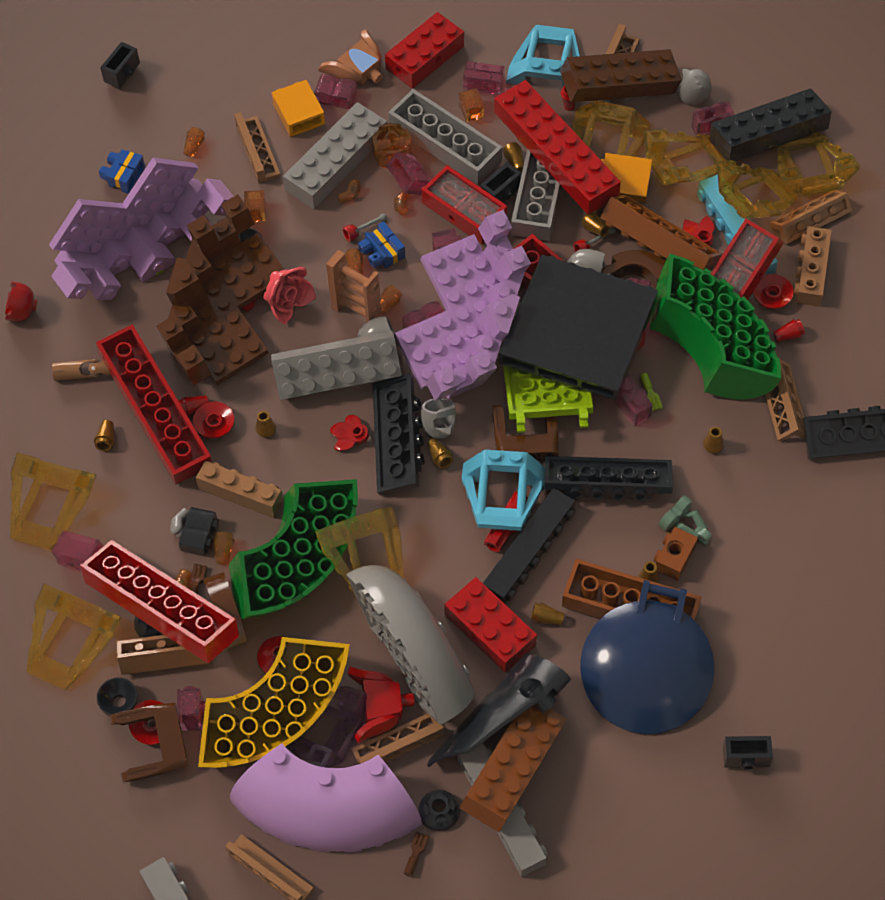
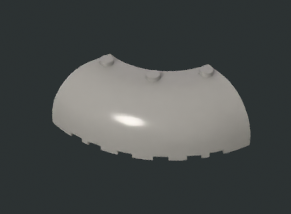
(413, 641)

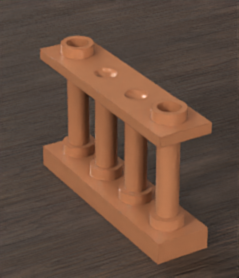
(341, 294)

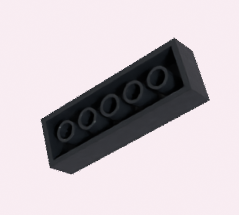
(770, 125)

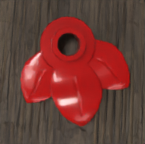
(702, 230)
(347, 433)

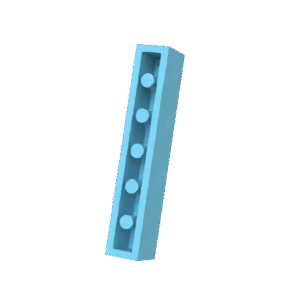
(723, 213)

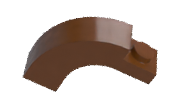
(636, 263)
(222, 597)

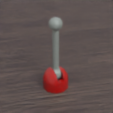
(351, 231)
(584, 244)

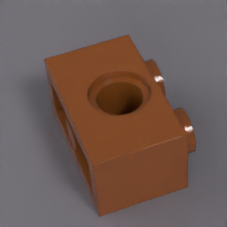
(671, 564)

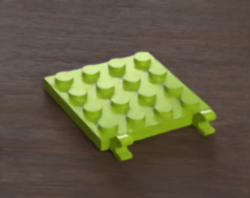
(539, 397)

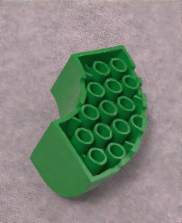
(715, 330)
(292, 561)

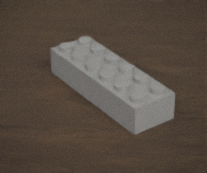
(447, 137)
(333, 156)
(535, 201)
(336, 365)

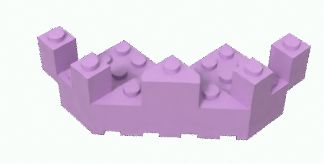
(110, 236)
(480, 300)

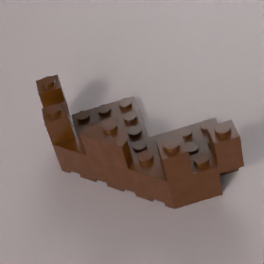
(209, 288)

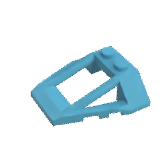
(541, 67)
(530, 473)

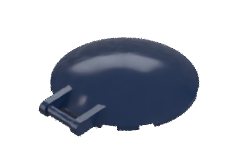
(647, 664)

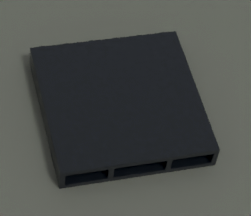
(578, 327)

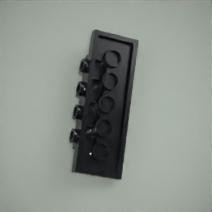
(845, 433)
(397, 434)
(608, 477)

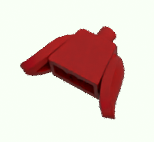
(382, 704)

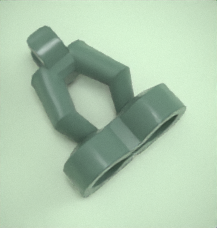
(681, 510)

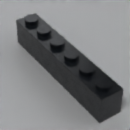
(530, 545)

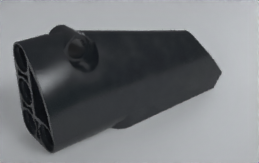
(528, 684)

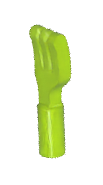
(652, 396)

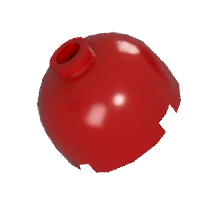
(19, 302)

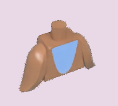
(358, 63)

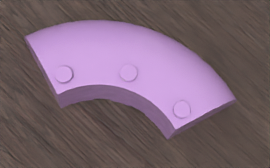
(324, 805)

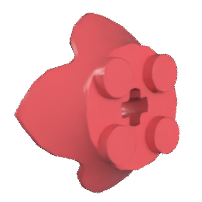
(288, 290)

